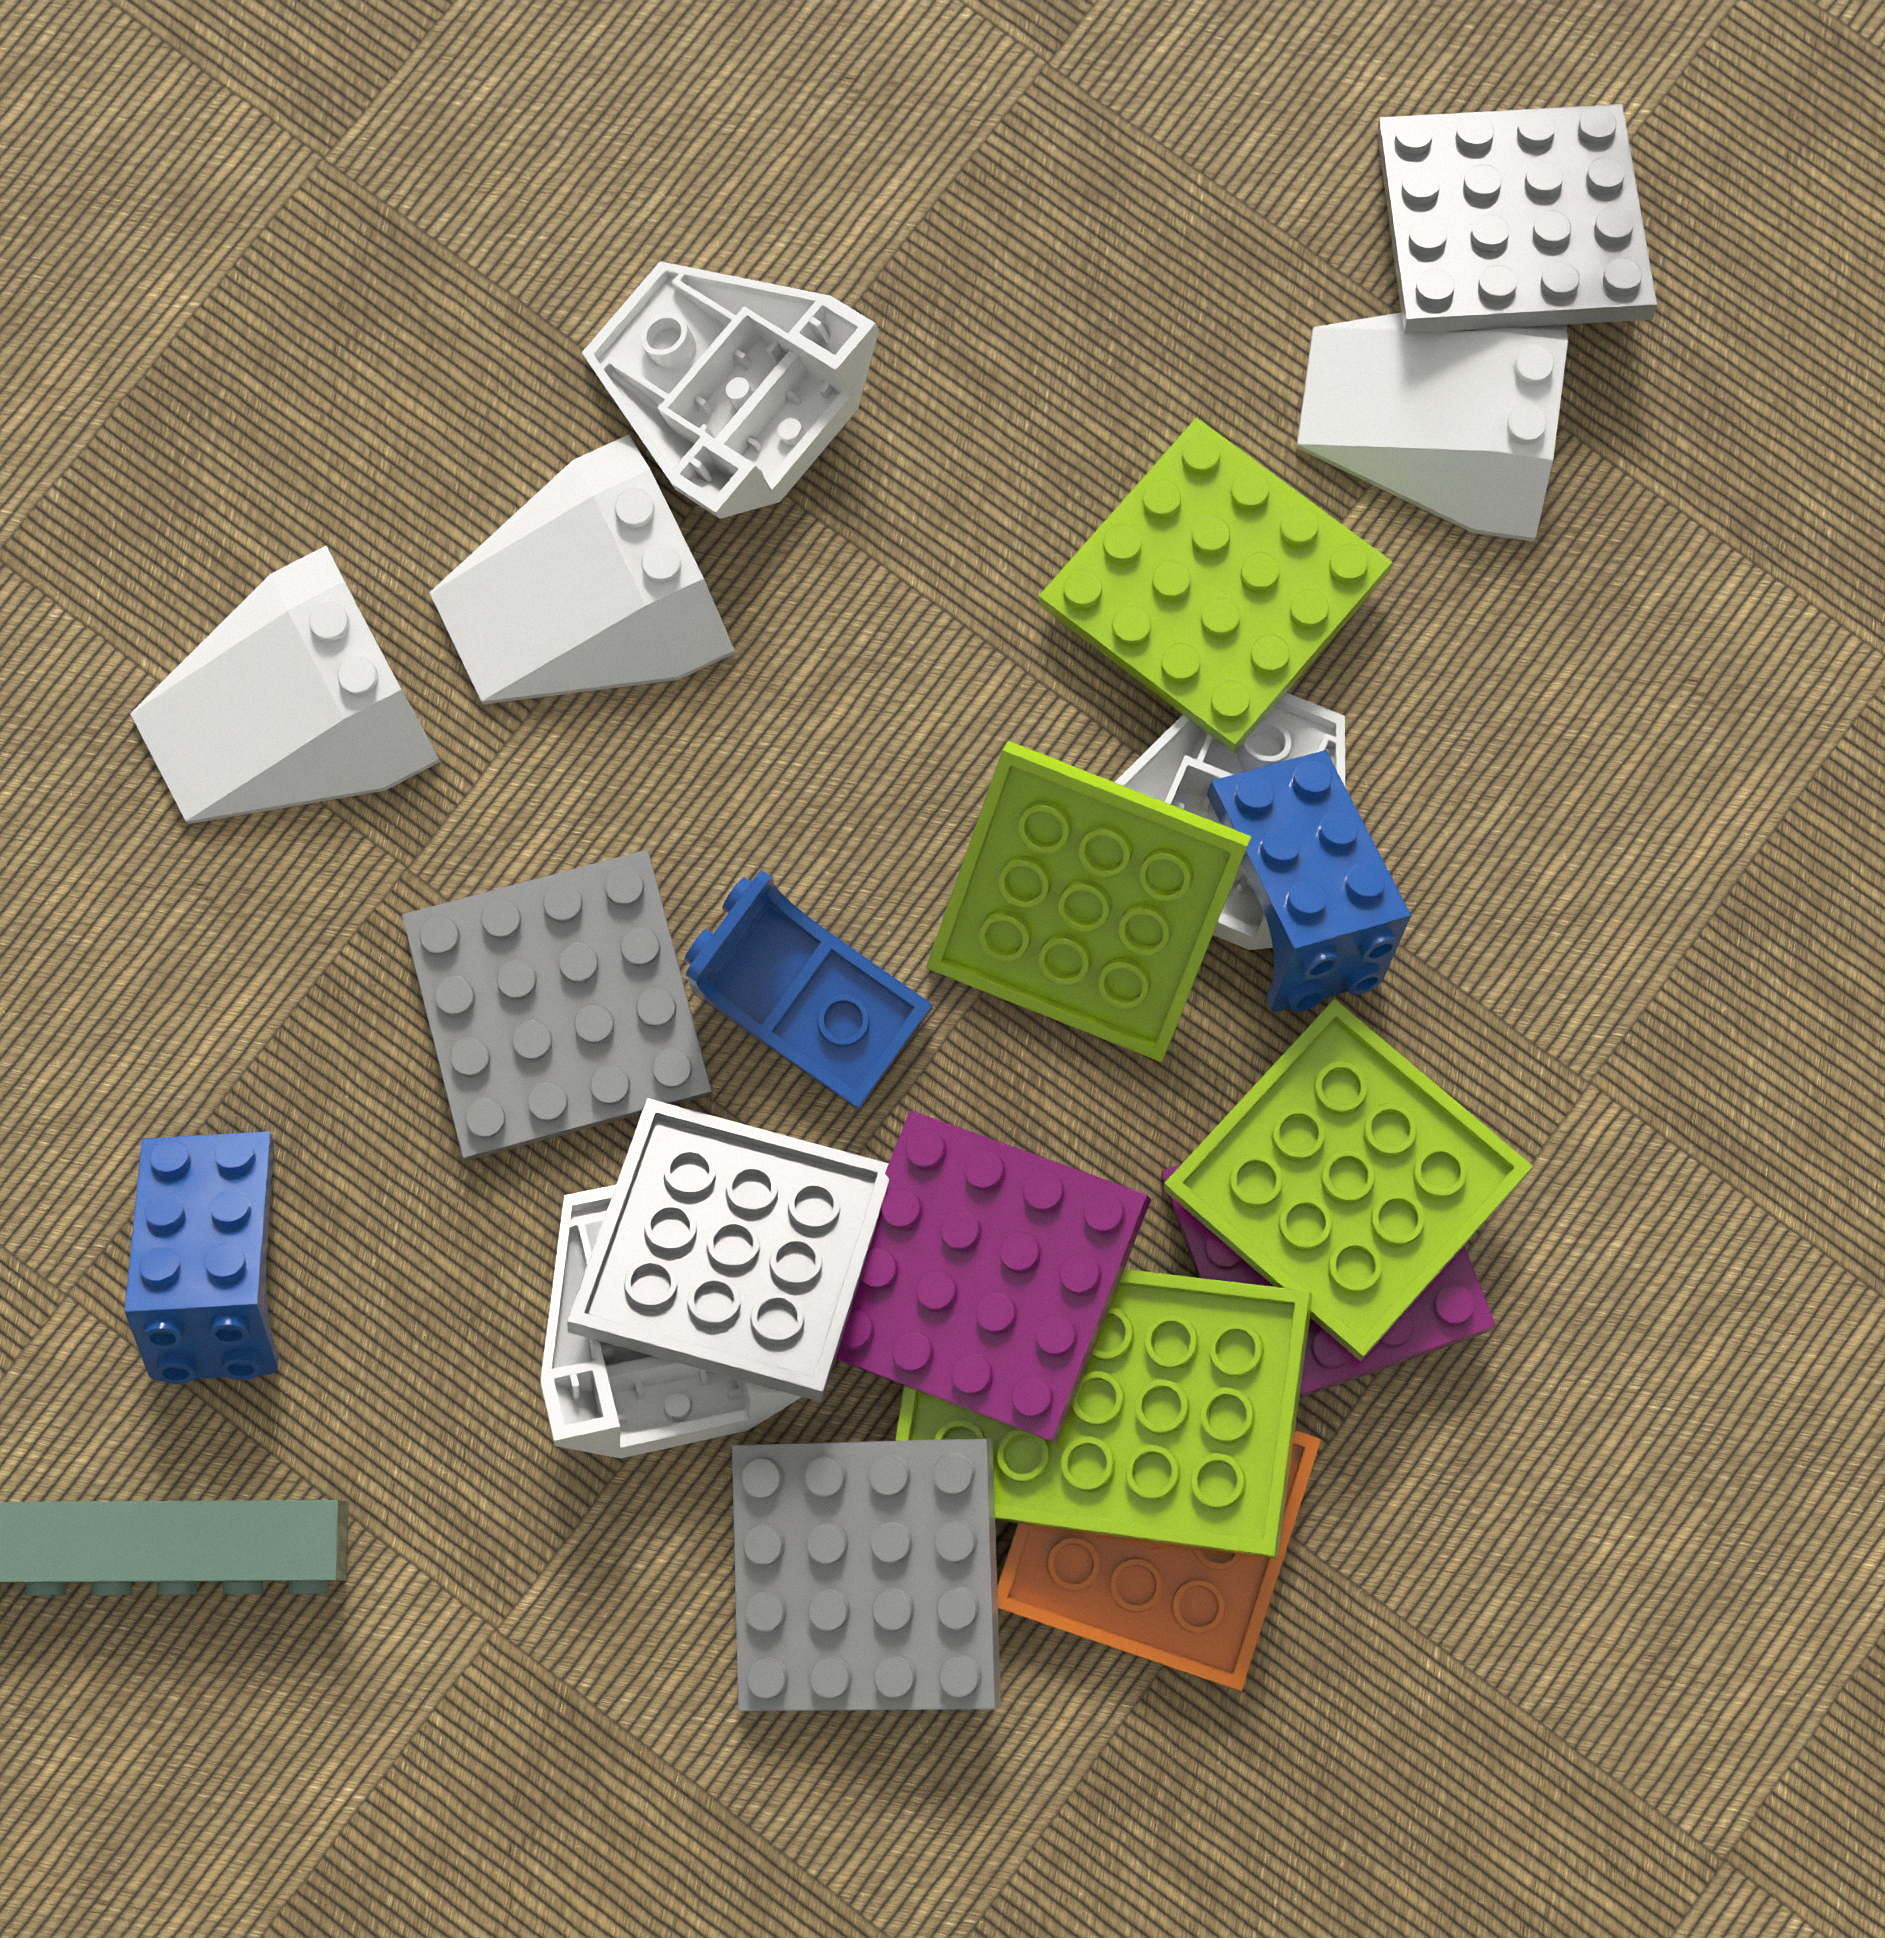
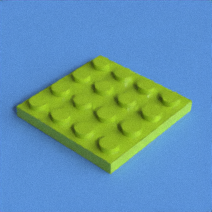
(1215, 584)
(1086, 901)
(1347, 1178)

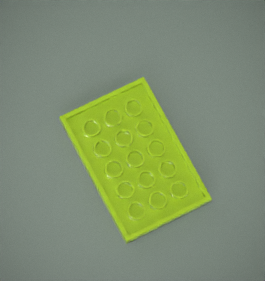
(1173, 1424)

